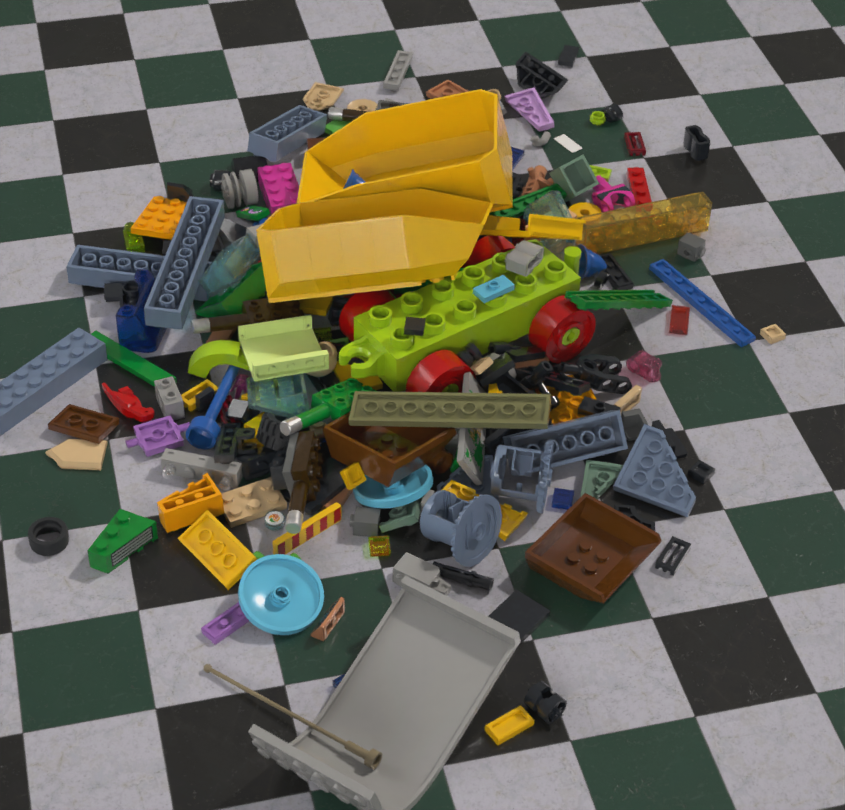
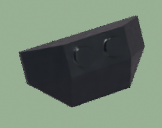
(537, 75)

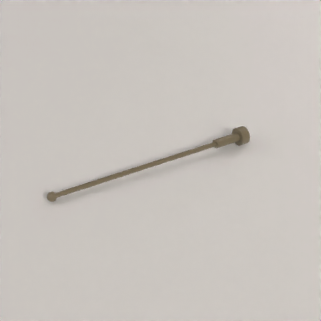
(371, 757)

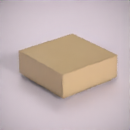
(772, 334)

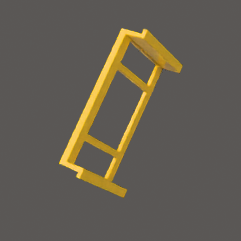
(538, 227)

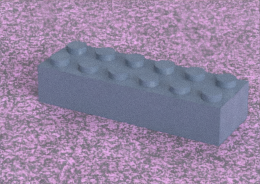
(286, 133)
(574, 439)

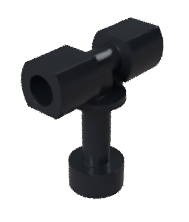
(538, 380)

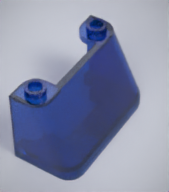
(130, 319)

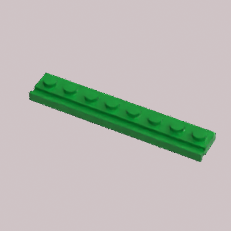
(617, 299)

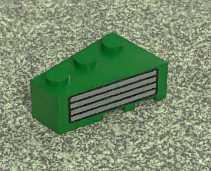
(120, 539)

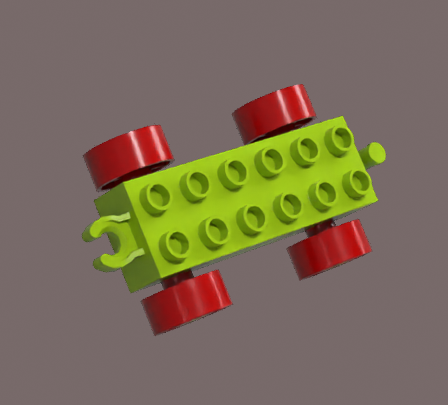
(456, 317)

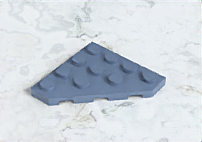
(654, 474)

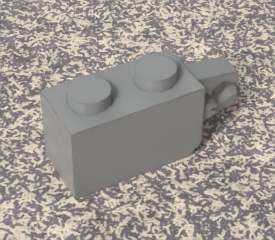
(420, 571)

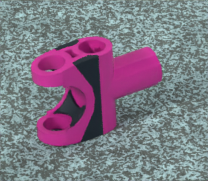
(609, 195)

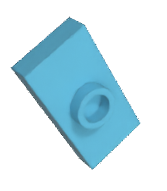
(493, 288)

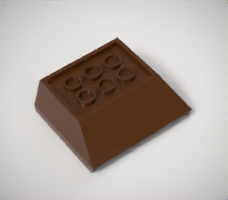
(385, 451)
(591, 549)

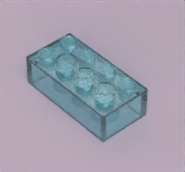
(229, 266)

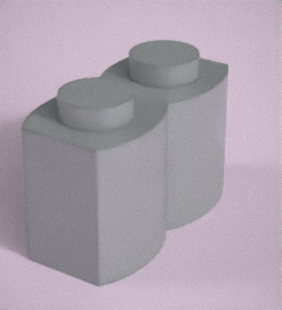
(524, 258)

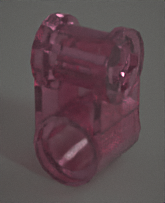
(645, 366)

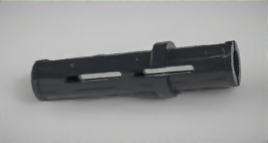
(469, 578)

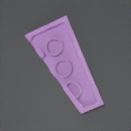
(531, 108)

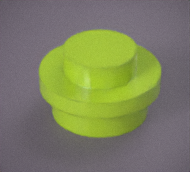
(597, 118)

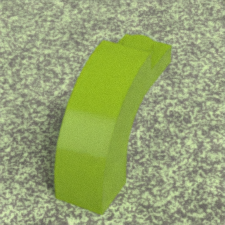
(215, 354)

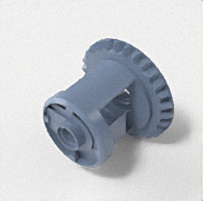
(523, 465)
(464, 525)

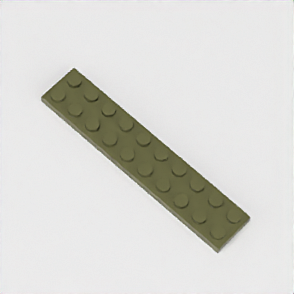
(450, 410)

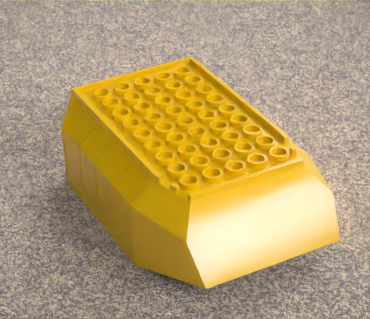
(432, 144)
(367, 242)

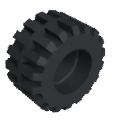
(270, 434)

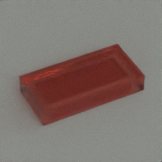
(679, 320)

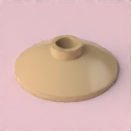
(362, 105)

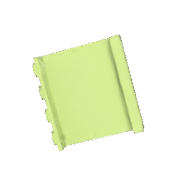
(282, 348)

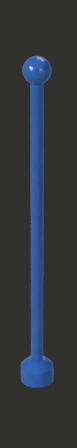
(203, 429)

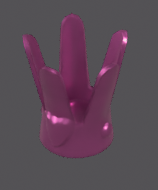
(241, 384)

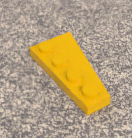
(510, 518)

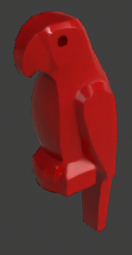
(129, 404)

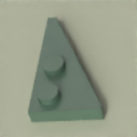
(599, 477)
(402, 516)

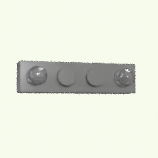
(195, 465)

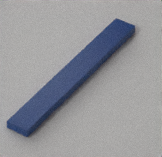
(702, 303)

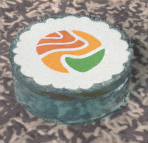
(274, 520)

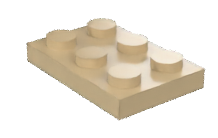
(251, 502)

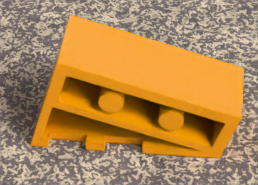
(185, 507)

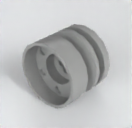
(237, 189)

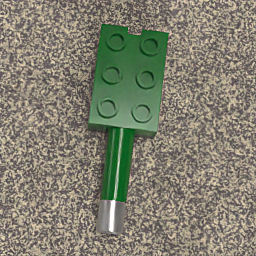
(325, 406)

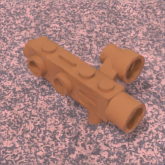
(536, 180)

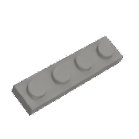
(398, 70)

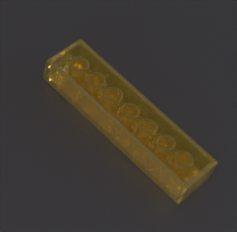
(646, 223)

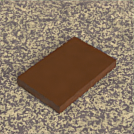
(83, 423)

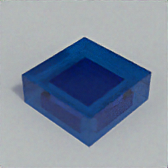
(562, 498)

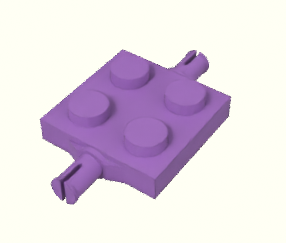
(158, 435)

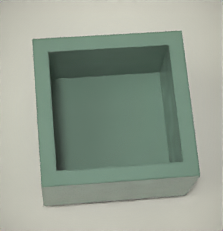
(574, 177)

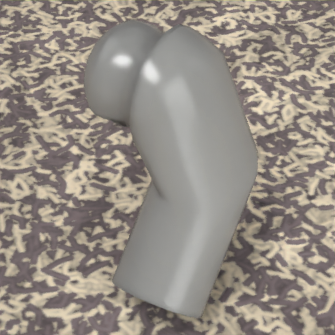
(536, 141)

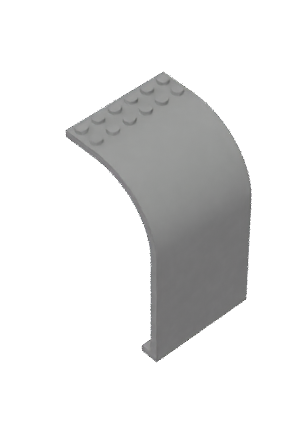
(402, 696)

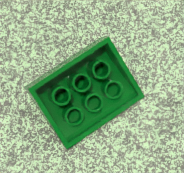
(250, 288)

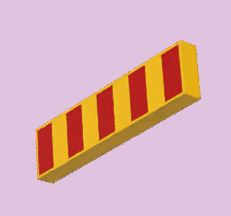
(309, 529)

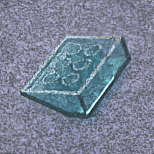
(279, 396)

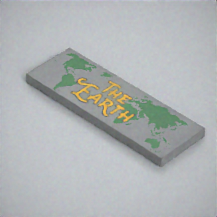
(470, 441)

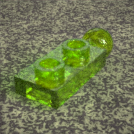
(132, 241)

